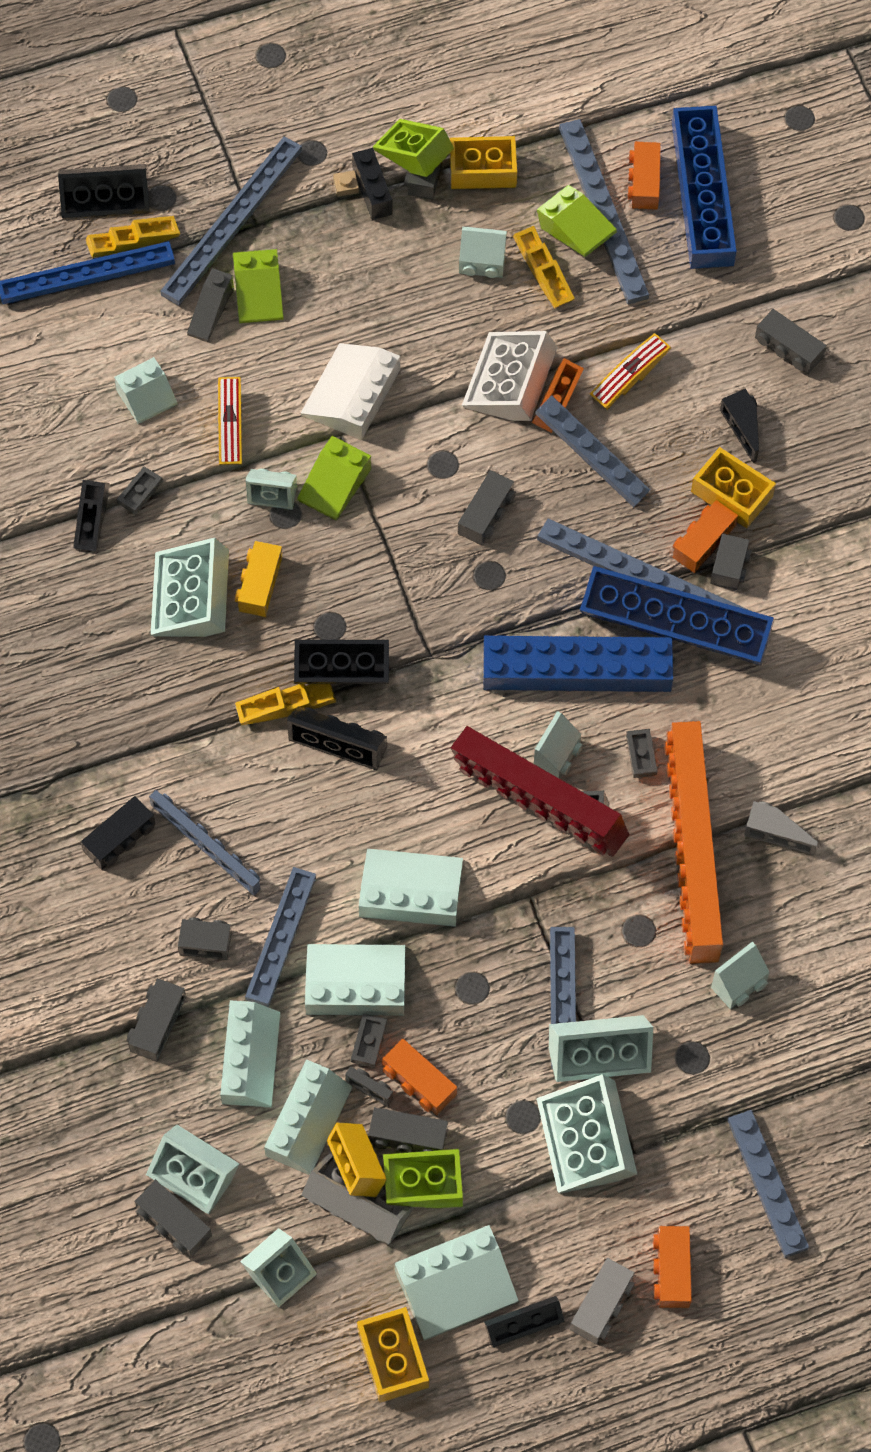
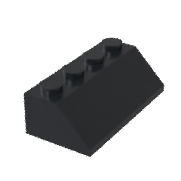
(103, 190)
(341, 662)
(336, 737)

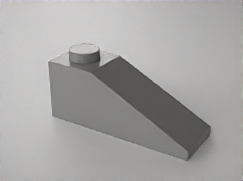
(773, 826)

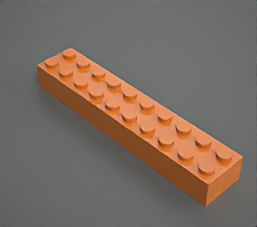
(694, 843)

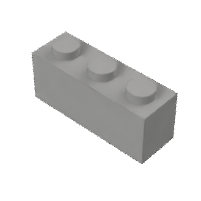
(603, 1301)

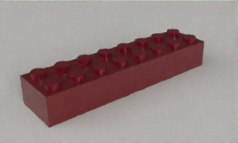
(540, 792)

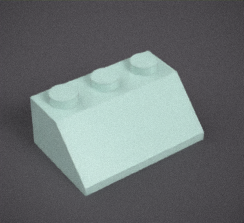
(192, 1168)

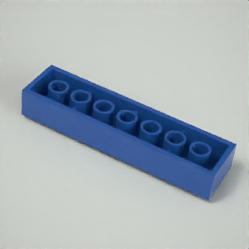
(703, 187)
(677, 615)
(578, 663)

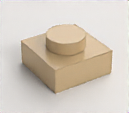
(345, 183)

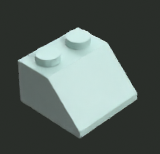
(482, 252)
(145, 390)
(271, 488)
(558, 746)
(740, 976)
(279, 1267)

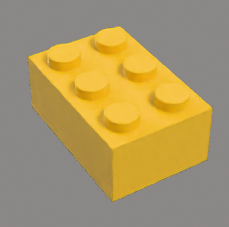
(483, 162)
(734, 486)
(393, 1354)

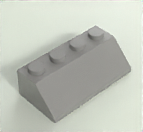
(371, 1214)

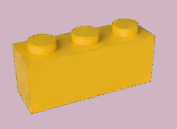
(259, 578)
(356, 1159)

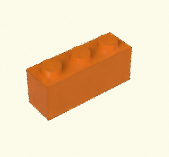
(644, 175)
(561, 387)
(704, 536)
(418, 1077)
(672, 1266)

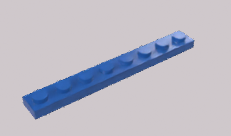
(86, 272)

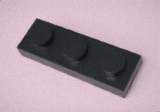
(524, 1321)

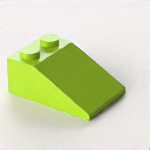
(415, 146)
(575, 221)
(258, 286)
(335, 478)
(424, 1179)

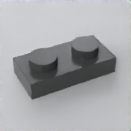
(139, 490)
(641, 753)
(368, 1040)
(376, 1090)

